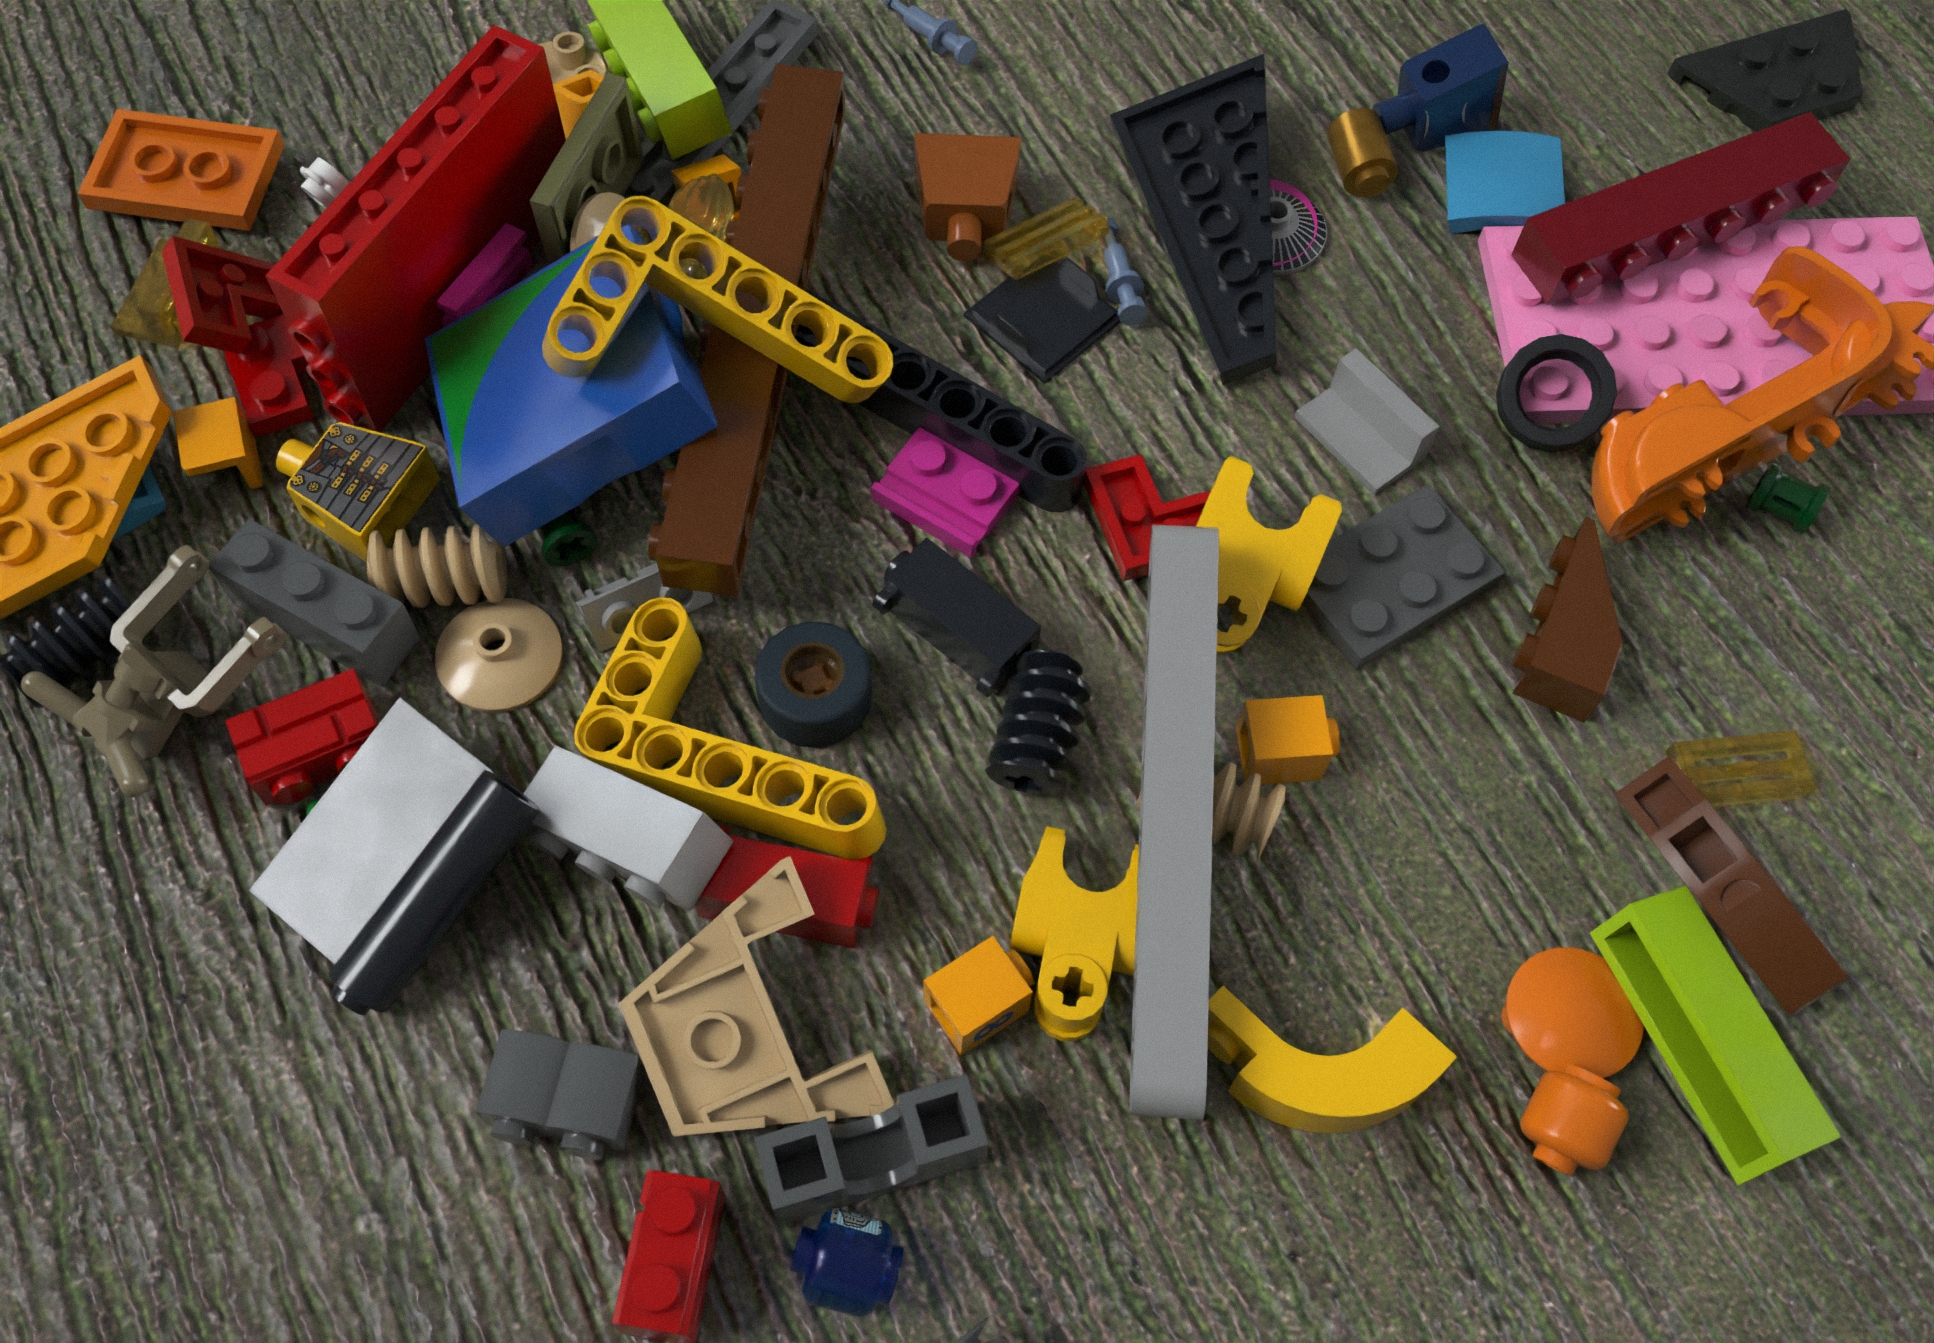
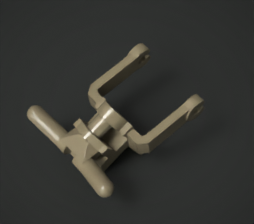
(153, 687)

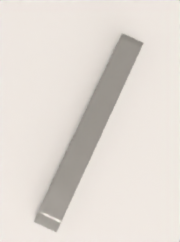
(1175, 827)

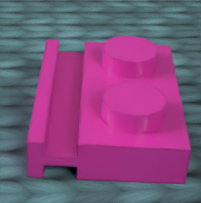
(490, 273)
(945, 492)

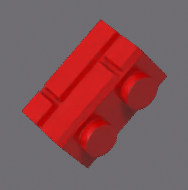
(303, 737)
(670, 1258)

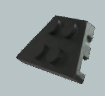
(1780, 72)

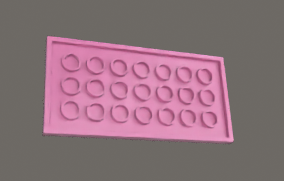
(1695, 314)

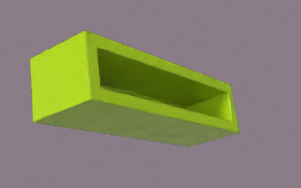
(662, 71)
(1713, 1034)

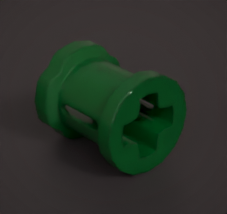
(1788, 497)
(566, 539)

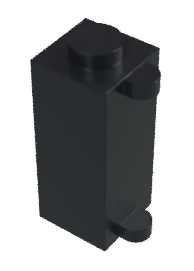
(958, 615)

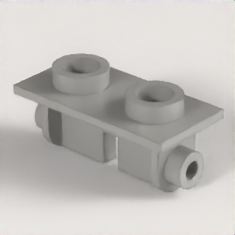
(613, 605)

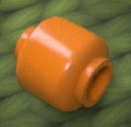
(1574, 1120)

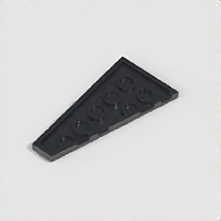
(1207, 190)

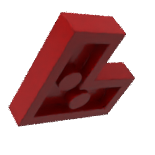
(216, 292)
(270, 379)
(1128, 507)

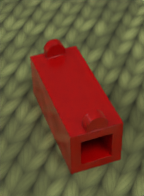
(834, 885)

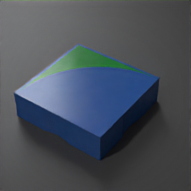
(543, 442)

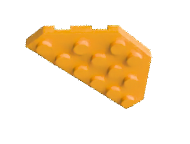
(72, 478)

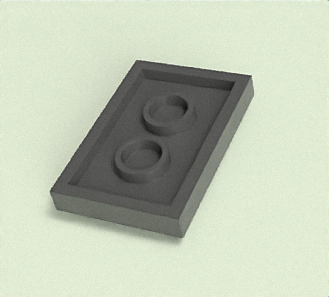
(1397, 576)

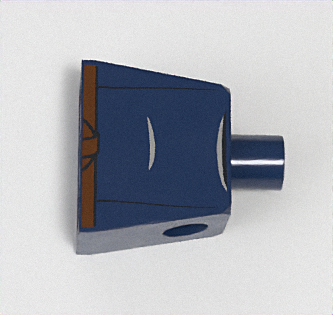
(1448, 90)

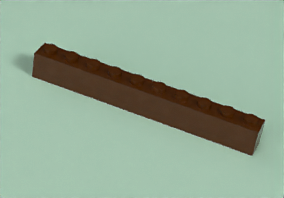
(781, 207)

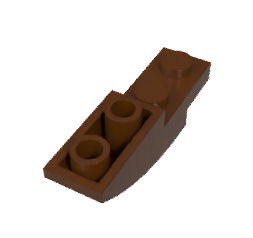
(1732, 887)

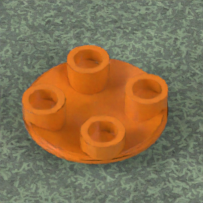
(1573, 1012)

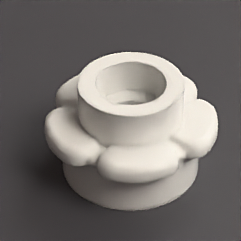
(322, 182)

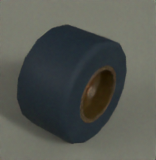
(813, 659)

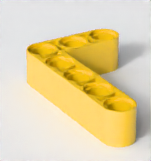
(711, 299)
(708, 759)

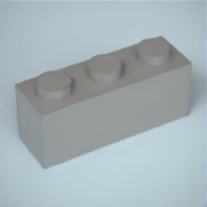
(624, 830)

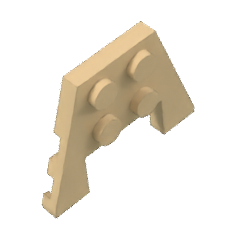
(717, 1038)

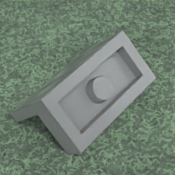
(1368, 423)

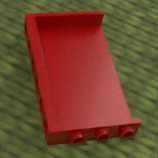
(412, 220)

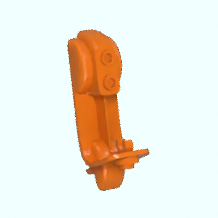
(1696, 444)

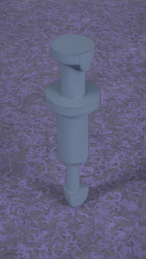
(940, 33)
(1124, 284)

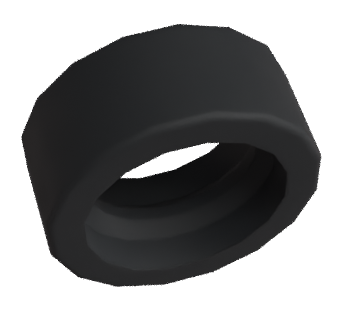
(1566, 348)

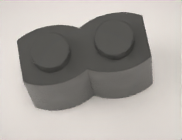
(561, 1093)

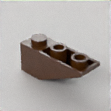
(1577, 632)

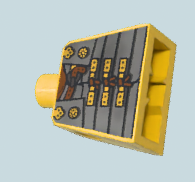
(357, 483)

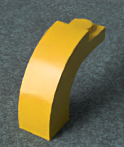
(1323, 1090)

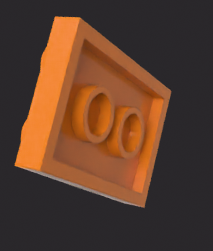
(182, 169)

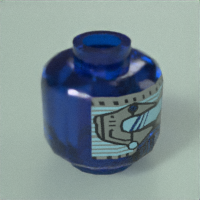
(847, 1263)

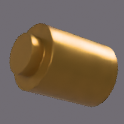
(1362, 152)

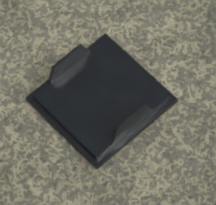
(1045, 317)

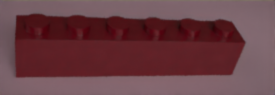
(1679, 208)

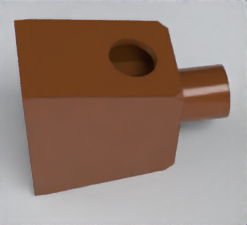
(965, 188)

